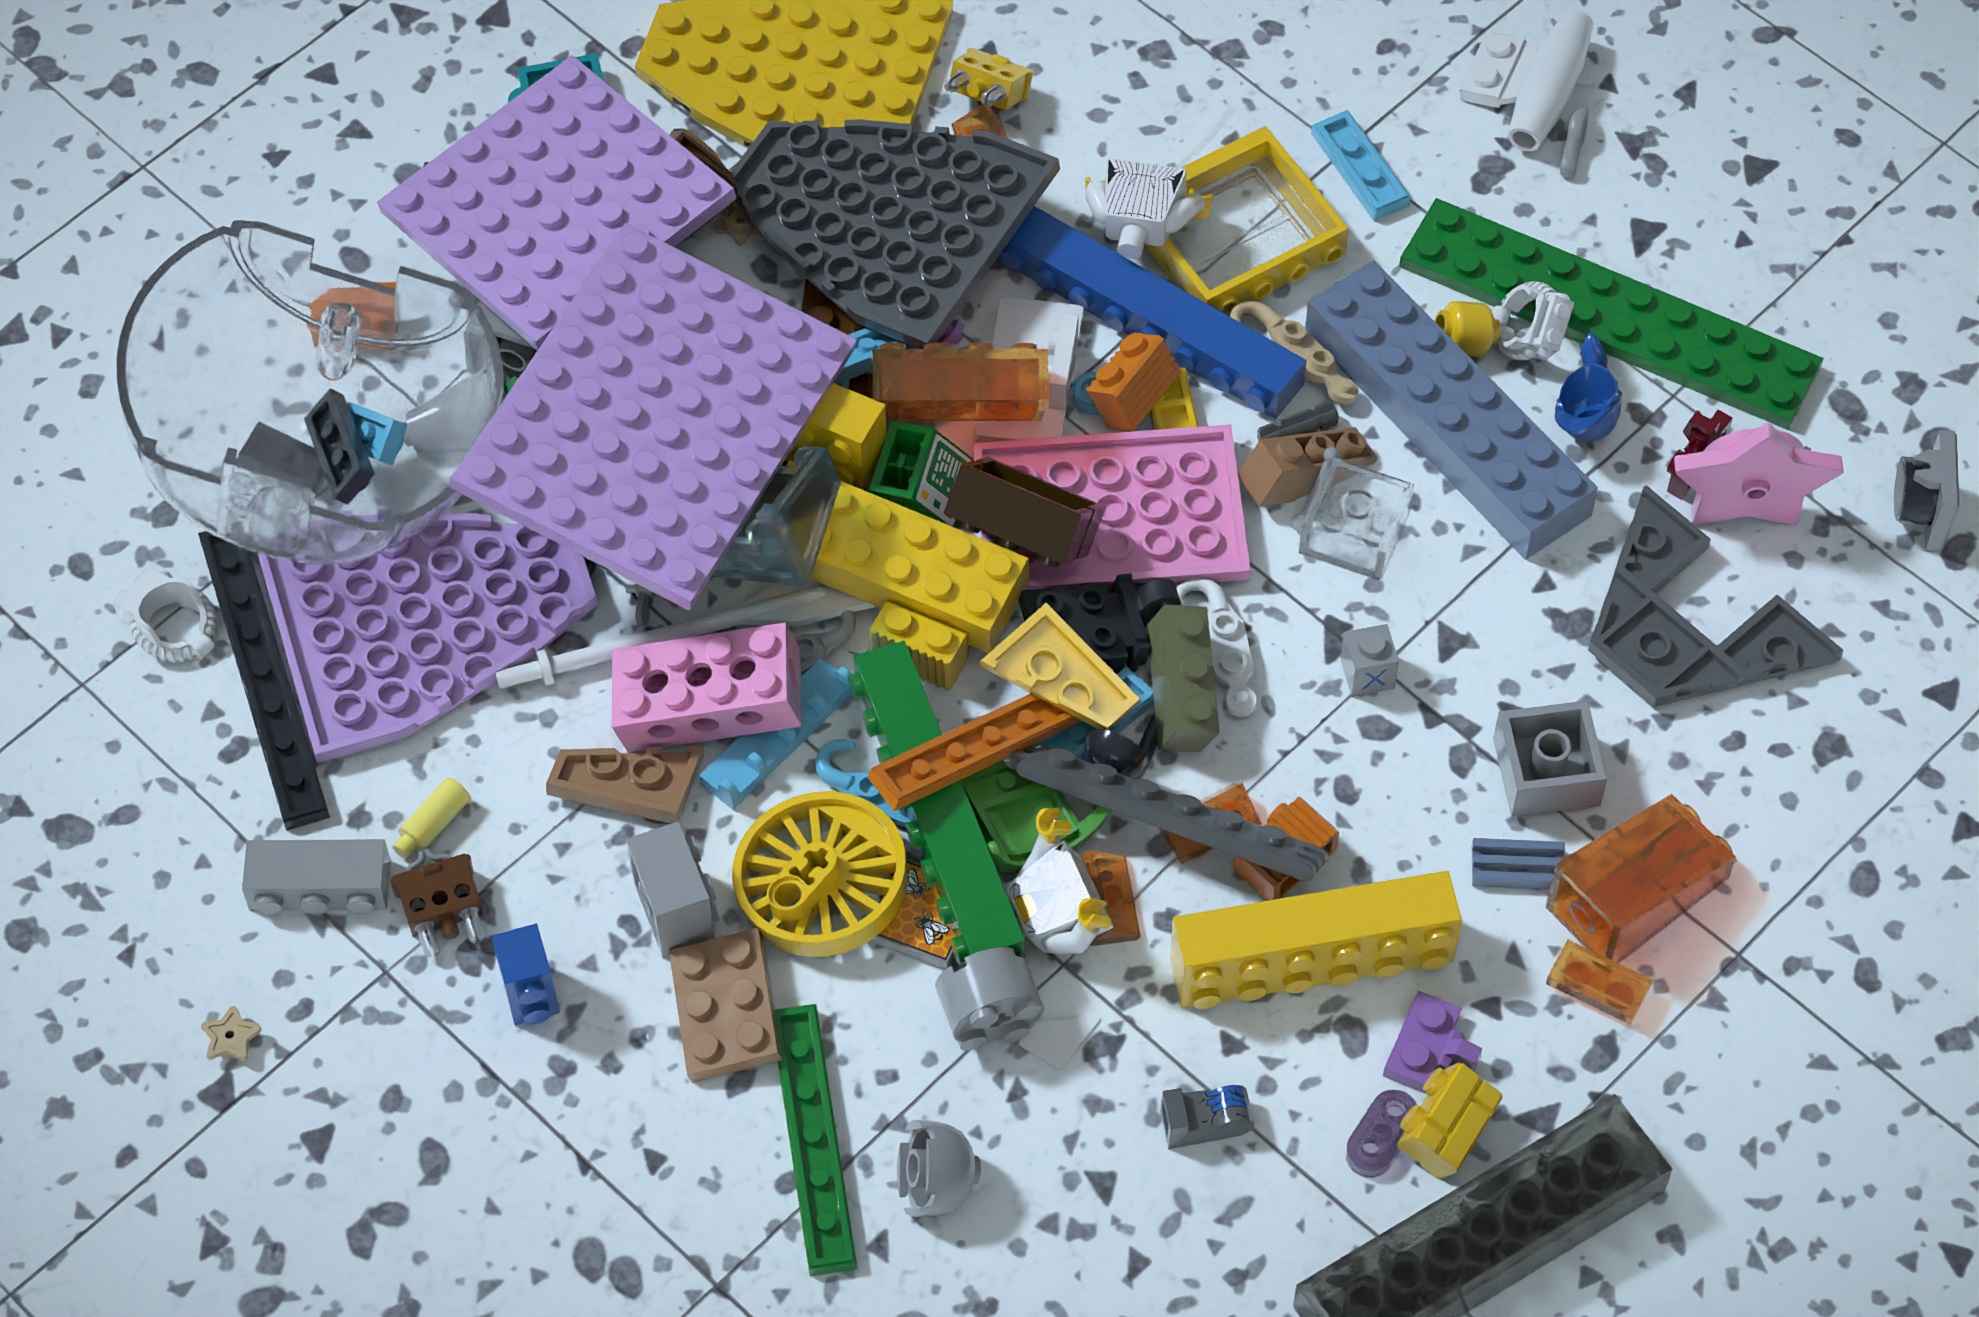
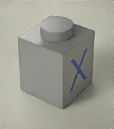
(1369, 660)

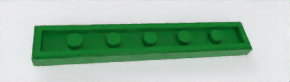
(814, 1142)

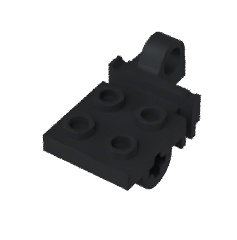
(1108, 621)

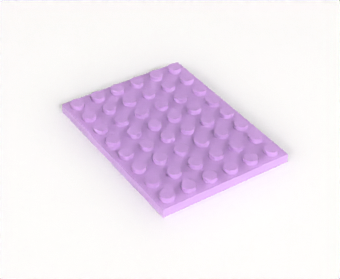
(654, 415)

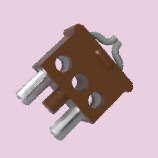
(437, 884)

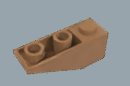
(1288, 465)

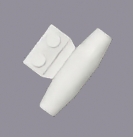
(1536, 79)

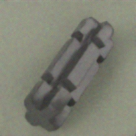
(1303, 422)

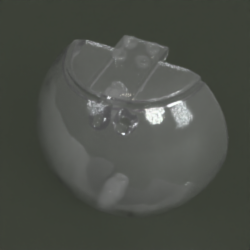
(243, 344)

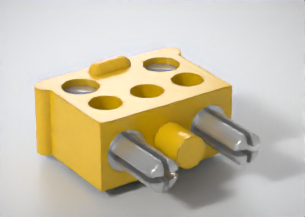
(989, 79)

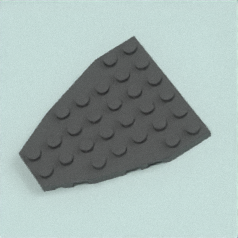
(890, 215)

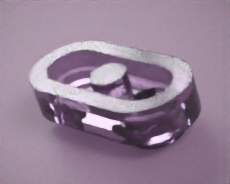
(1379, 1129)

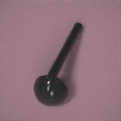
(1121, 752)

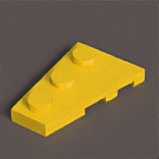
(1062, 670)

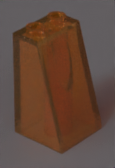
(1638, 878)

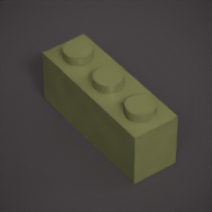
(1183, 678)

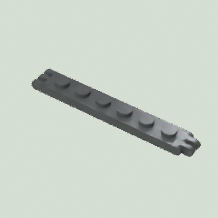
(1172, 812)

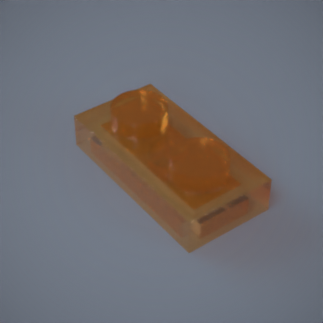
(1599, 981)

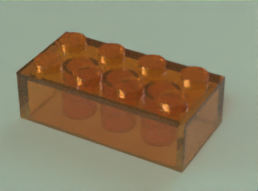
(960, 382)

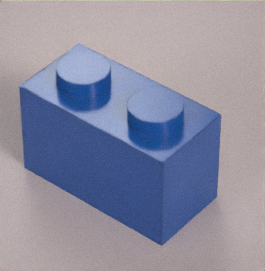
(526, 975)

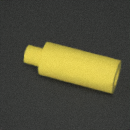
(431, 817)

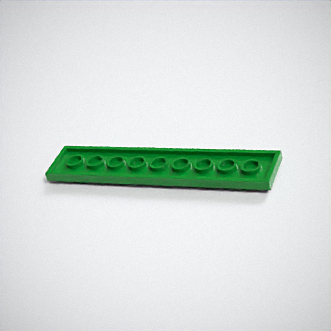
(1624, 314)

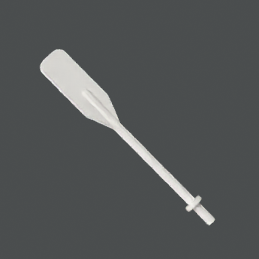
(772, 605)

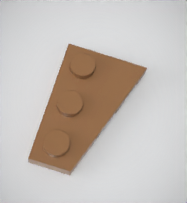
(632, 783)

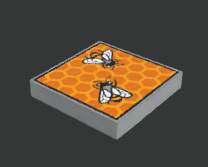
(917, 925)

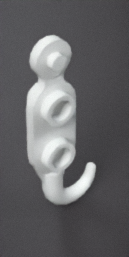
(1228, 645)

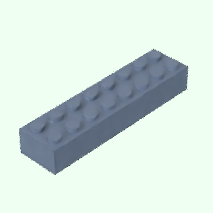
(1451, 410)

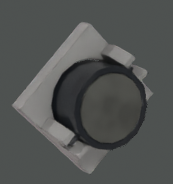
(1929, 490)

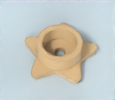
(729, 224)
(236, 1046)

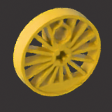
(821, 873)

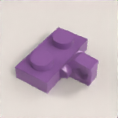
(1429, 1043)

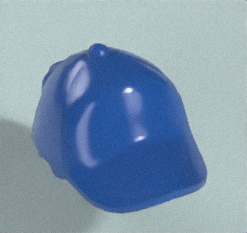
(1589, 396)

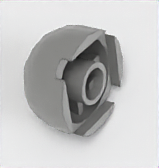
(936, 1168)

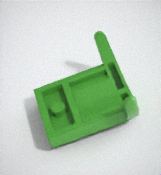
(1008, 812)

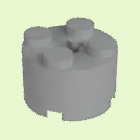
(989, 998)

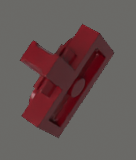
(1700, 433)

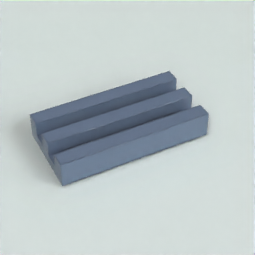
(1515, 856)

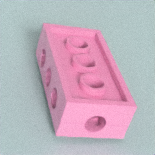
(706, 687)

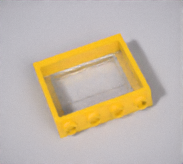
(1261, 229)

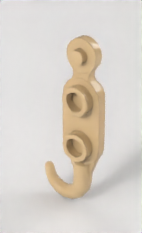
(1292, 335)

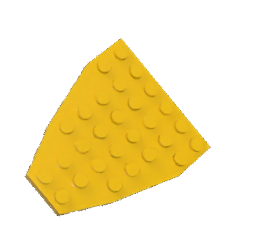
(794, 60)

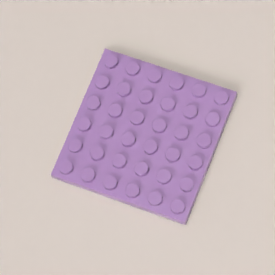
(544, 191)

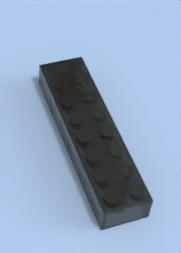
(1497, 1224)

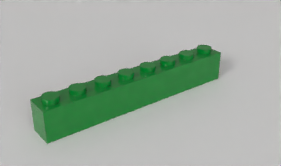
(942, 822)

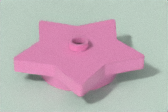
(1755, 476)

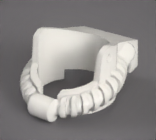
(1547, 328)
(151, 592)

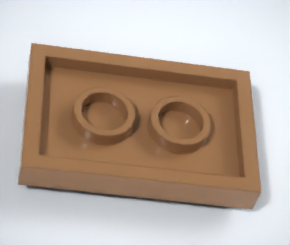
(725, 1005)

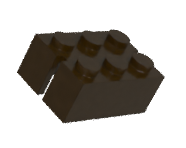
(1023, 511)

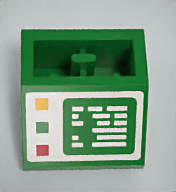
(918, 469)

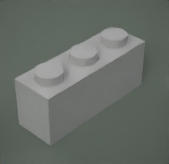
(316, 875)

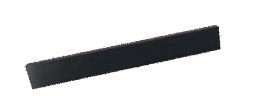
(265, 682)

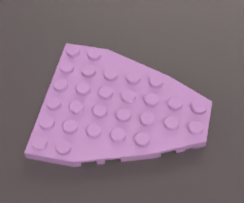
(419, 625)

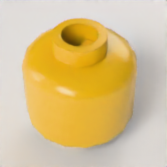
(1470, 326)

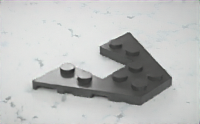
(1662, 651)

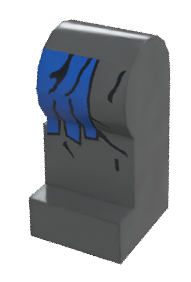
(1205, 1115)

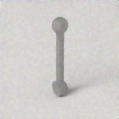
(1299, 518)

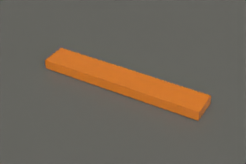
(967, 749)

